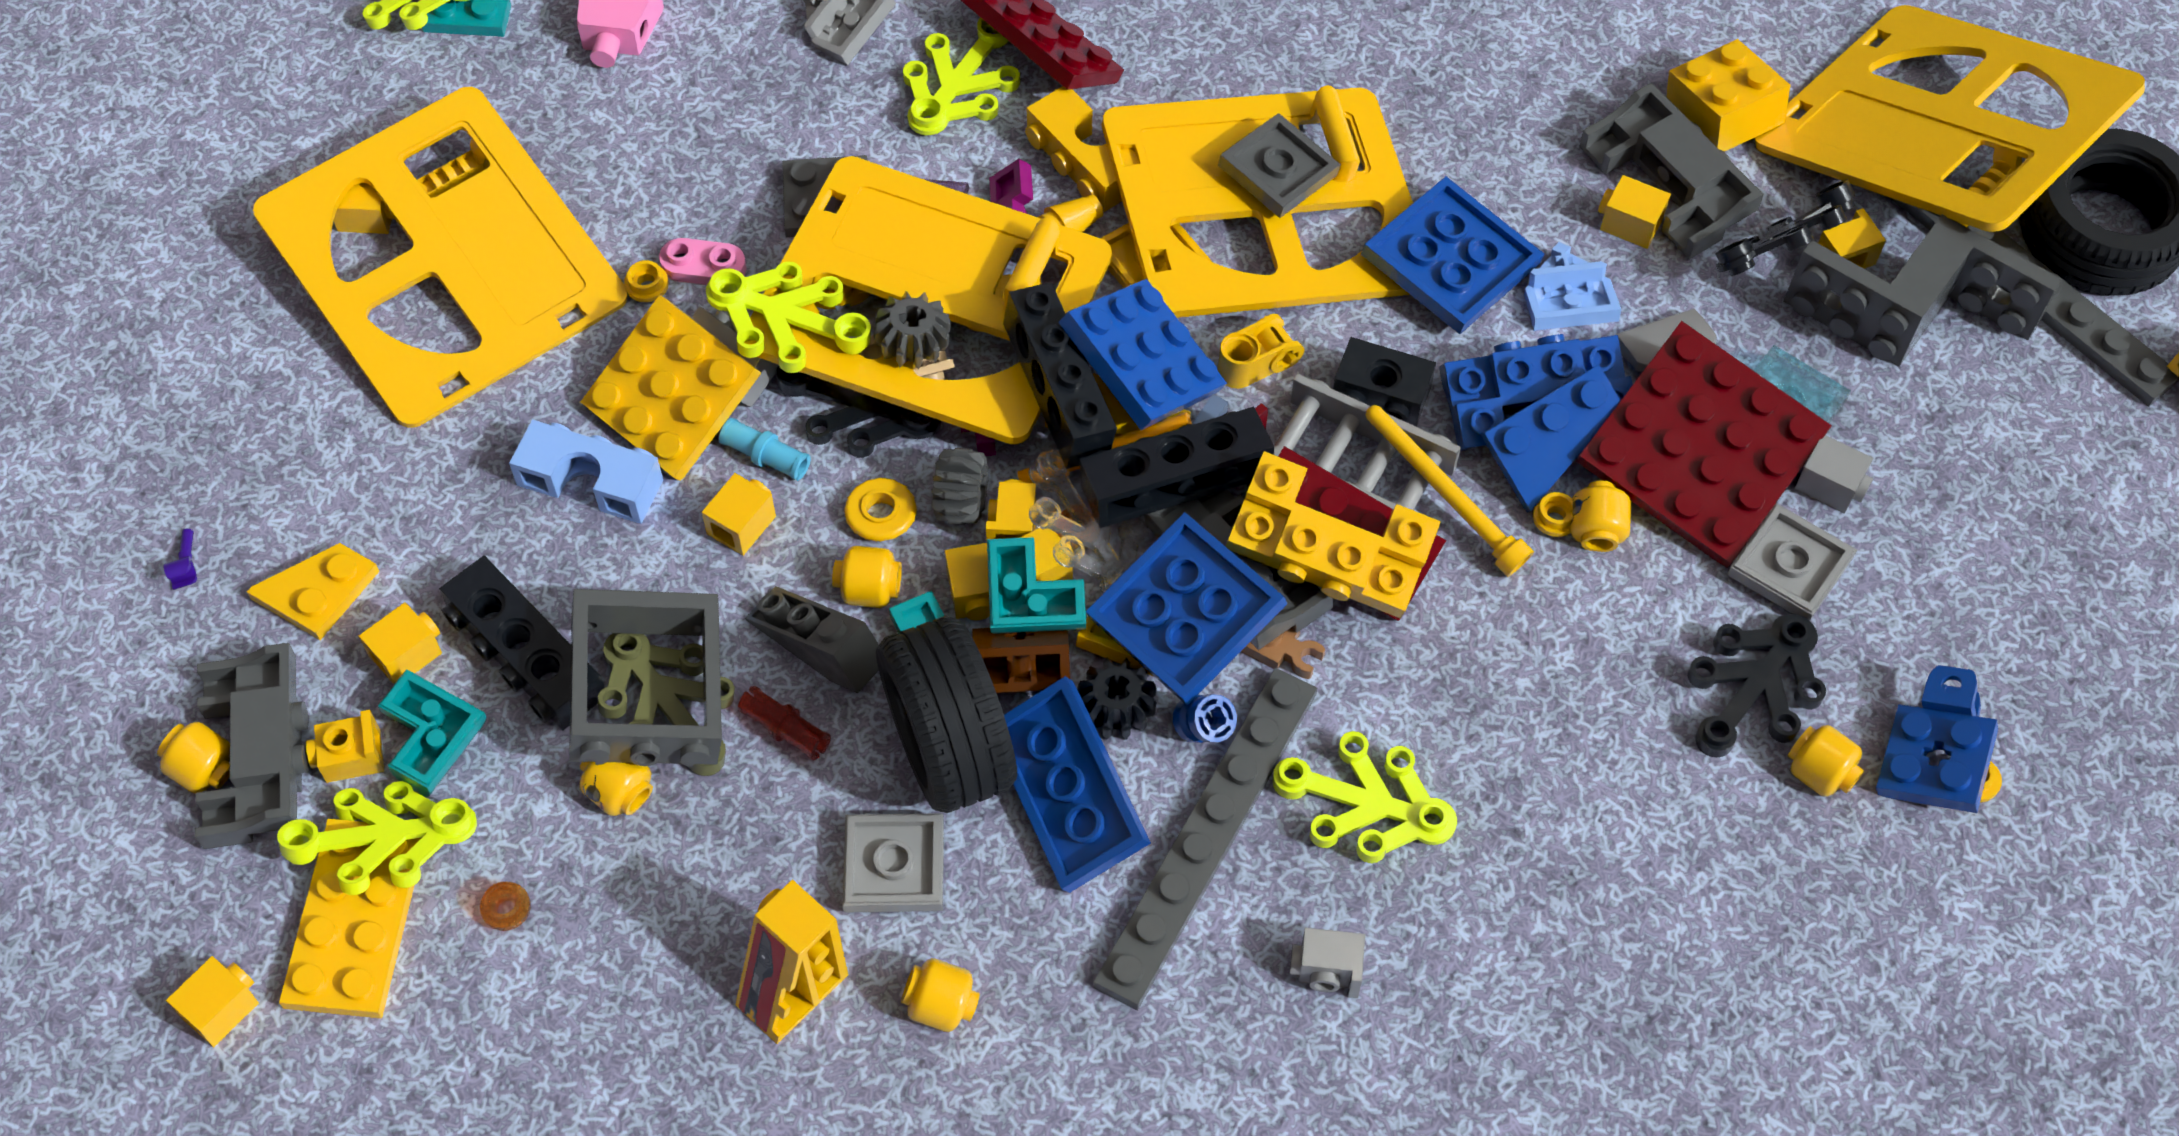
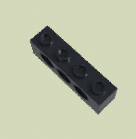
(1058, 374)
(1174, 467)
(485, 590)

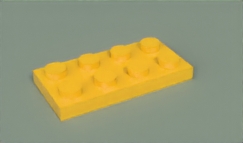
(347, 941)

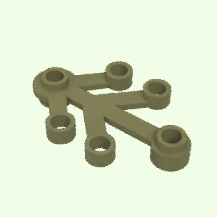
(657, 689)

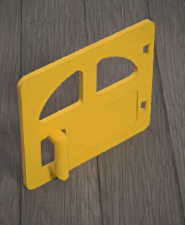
(1911, 139)
(1182, 183)
(475, 224)
(953, 246)

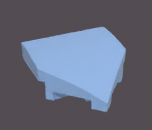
(1570, 292)

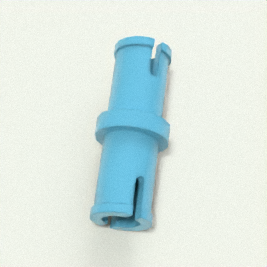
(764, 449)

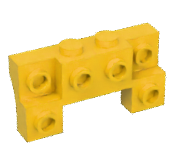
(1328, 550)

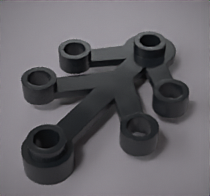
(1830, 213)
(860, 409)
(1759, 677)

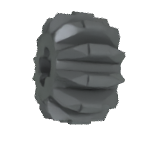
(912, 329)
(960, 486)

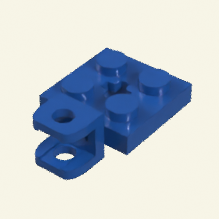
(1944, 723)

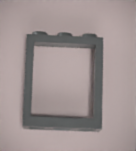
(645, 614)

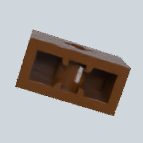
(1023, 658)

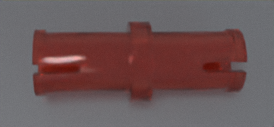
(784, 722)

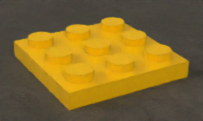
(670, 387)

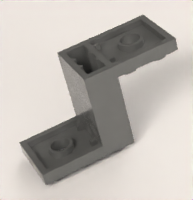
(1896, 314)

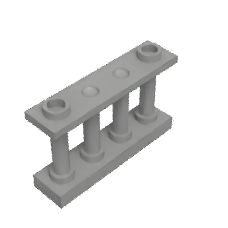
(1318, 398)

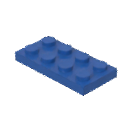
(1071, 787)

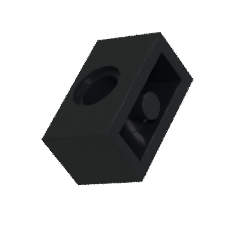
(1404, 375)

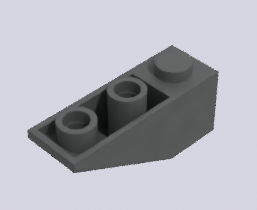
(819, 636)

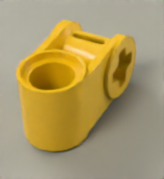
(1259, 352)

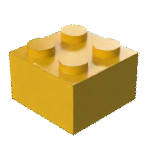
(1729, 94)

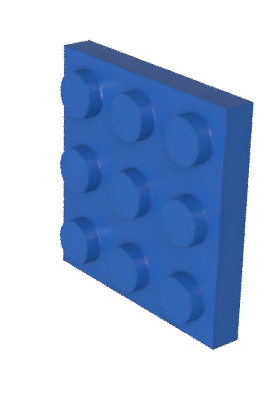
(1452, 254)
(1143, 353)
(1186, 608)

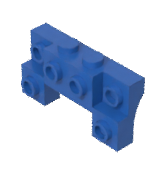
(1519, 376)

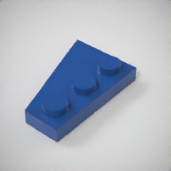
(1550, 434)

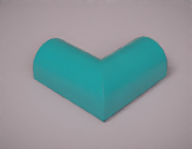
(1023, 603)
(441, 730)

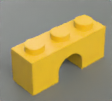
(1058, 127)

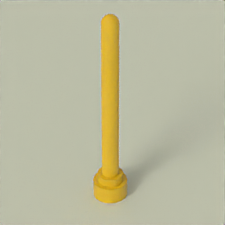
(1508, 551)

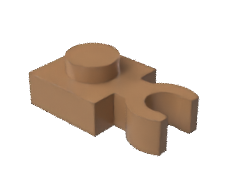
(1289, 649)

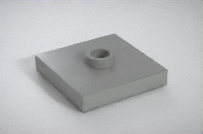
(1792, 562)
(893, 862)

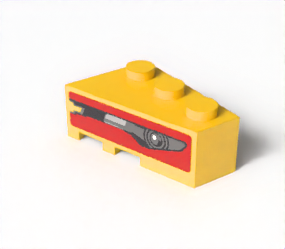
(789, 961)

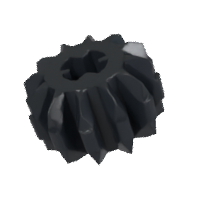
(1116, 682)

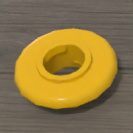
(876, 492)

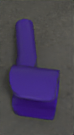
(182, 571)

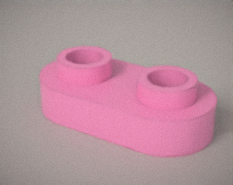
(700, 259)

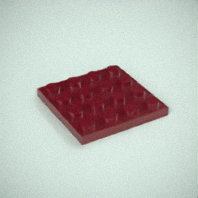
(1704, 444)

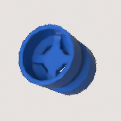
(1195, 723)

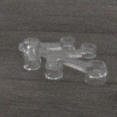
(1051, 475)

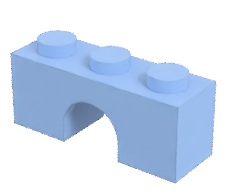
(554, 455)

